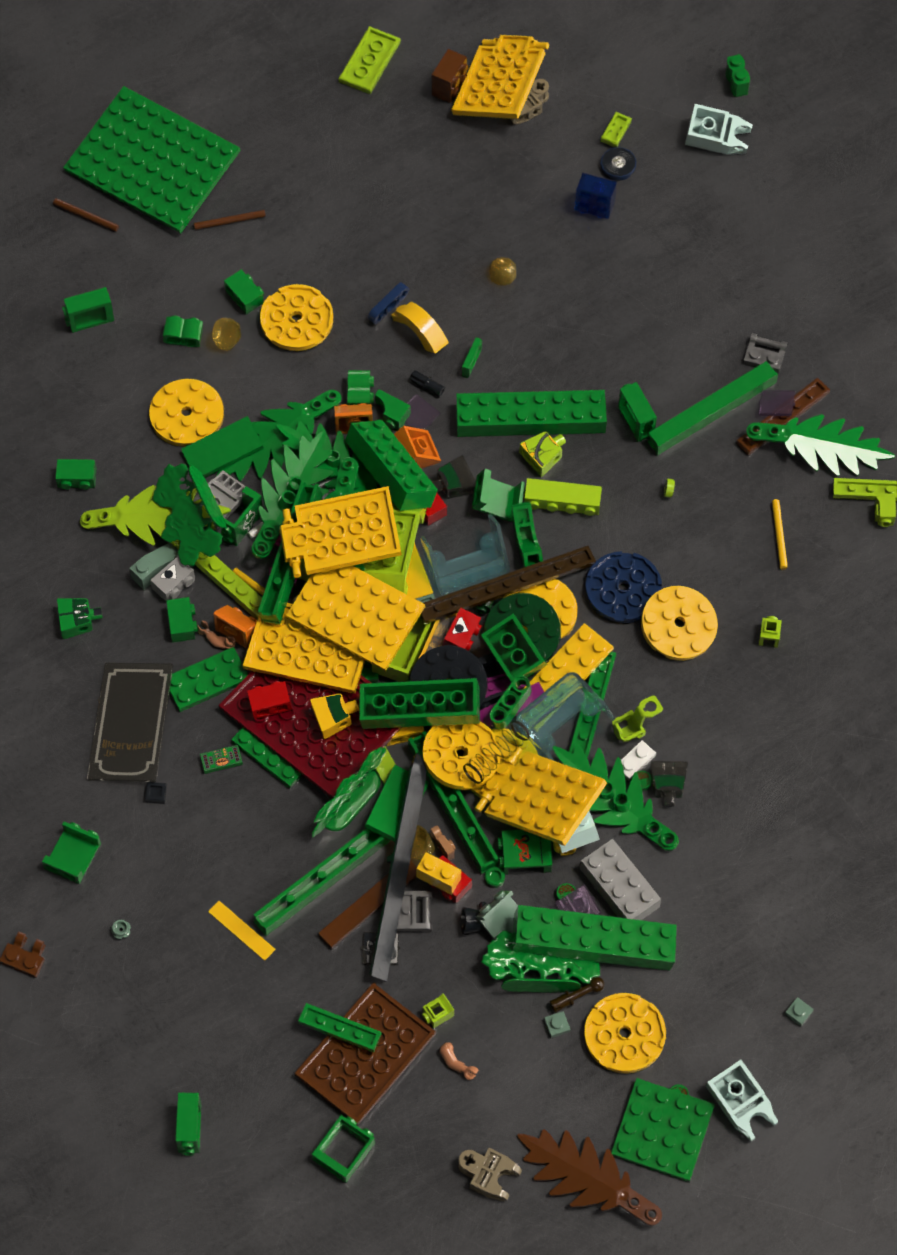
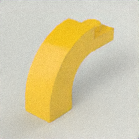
(423, 326)

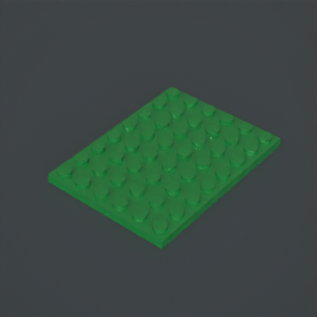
(152, 159)

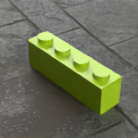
(563, 496)

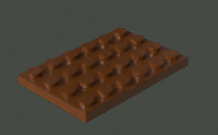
(358, 1078)

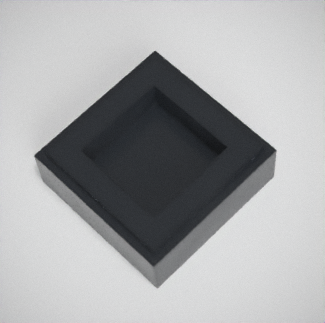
(155, 792)

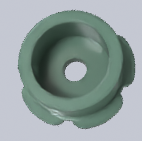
(121, 924)

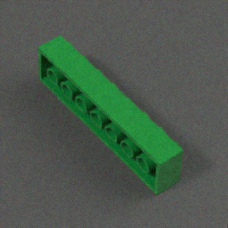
(531, 413)
(594, 937)

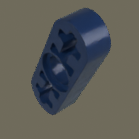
(388, 303)

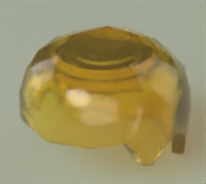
(502, 271)

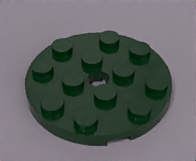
(533, 613)

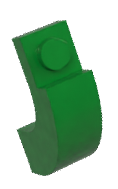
(525, 534)

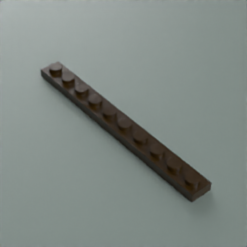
(507, 584)

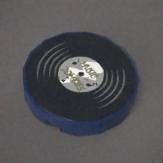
(618, 163)

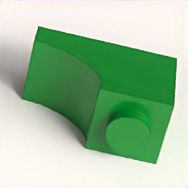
(394, 410)

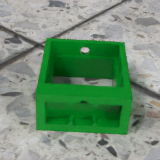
(88, 310)
(636, 411)
(188, 1123)
(333, 1166)

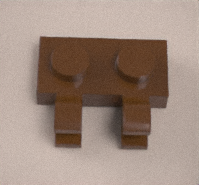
(22, 960)

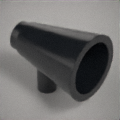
(468, 919)

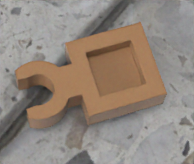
(445, 846)

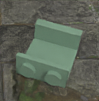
(498, 914)

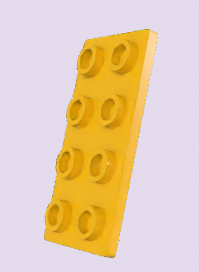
(417, 578)

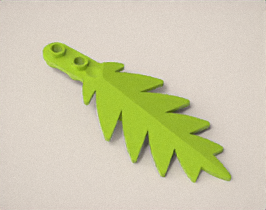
(138, 515)

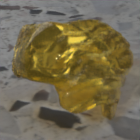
(226, 333)
(422, 844)

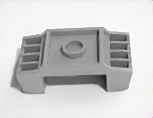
(226, 493)

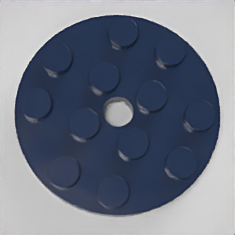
(618, 569)

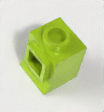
(885, 511)
(773, 623)
(435, 1020)

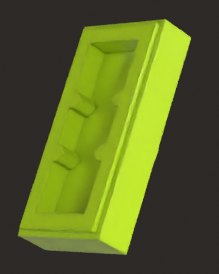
(616, 129)

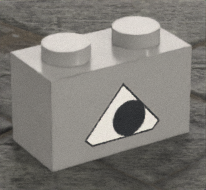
(172, 579)

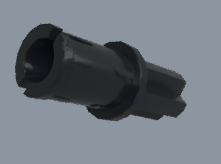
(427, 383)

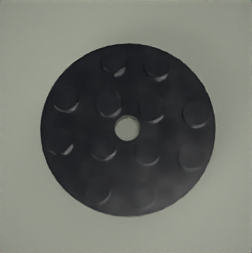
(450, 663)

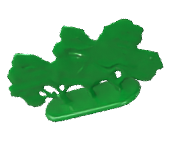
(186, 518)
(350, 795)
(501, 955)

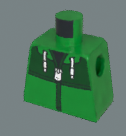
(76, 616)

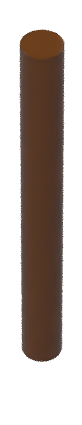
(87, 215)
(229, 219)

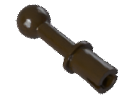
(596, 985)

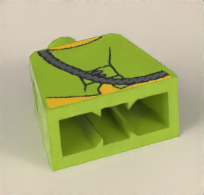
(542, 451)

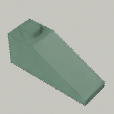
(152, 564)

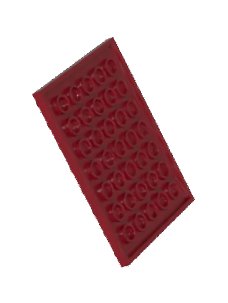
(297, 736)

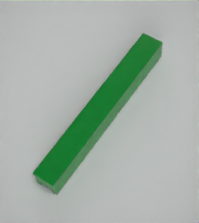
(712, 408)
(281, 575)
(460, 816)
(318, 880)

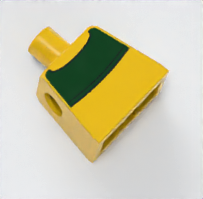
(333, 713)

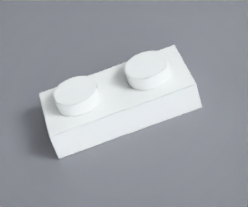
(637, 759)

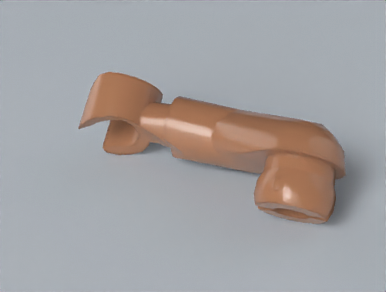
(216, 641)
(450, 1059)

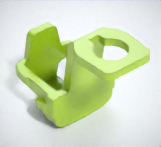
(635, 720)

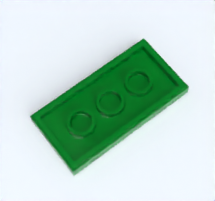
(223, 447)
(387, 809)

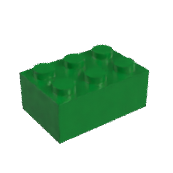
(514, 648)

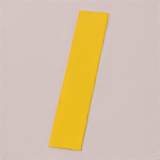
(242, 930)

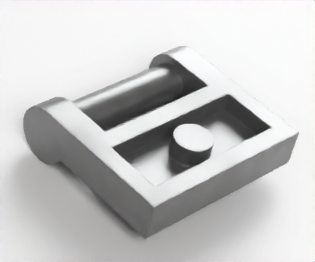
(756, 356)
(407, 916)

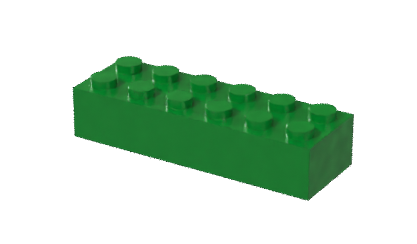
(391, 464)
(420, 703)

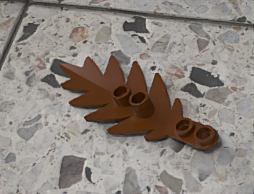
(585, 1173)

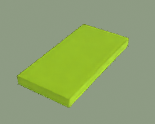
(369, 60)

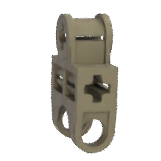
(537, 95)
(478, 1169)

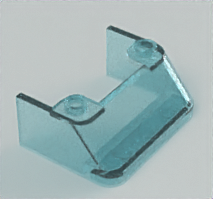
(469, 568)
(558, 706)

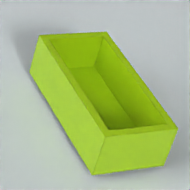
(408, 654)

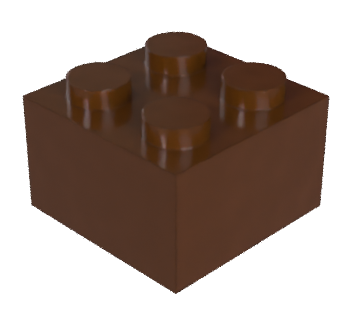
(449, 76)

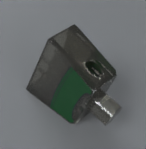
(455, 478)
(668, 780)

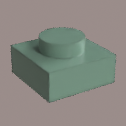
(799, 1011)
(557, 1024)

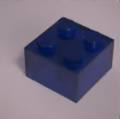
(595, 196)

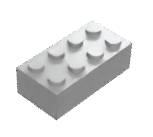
(620, 882)

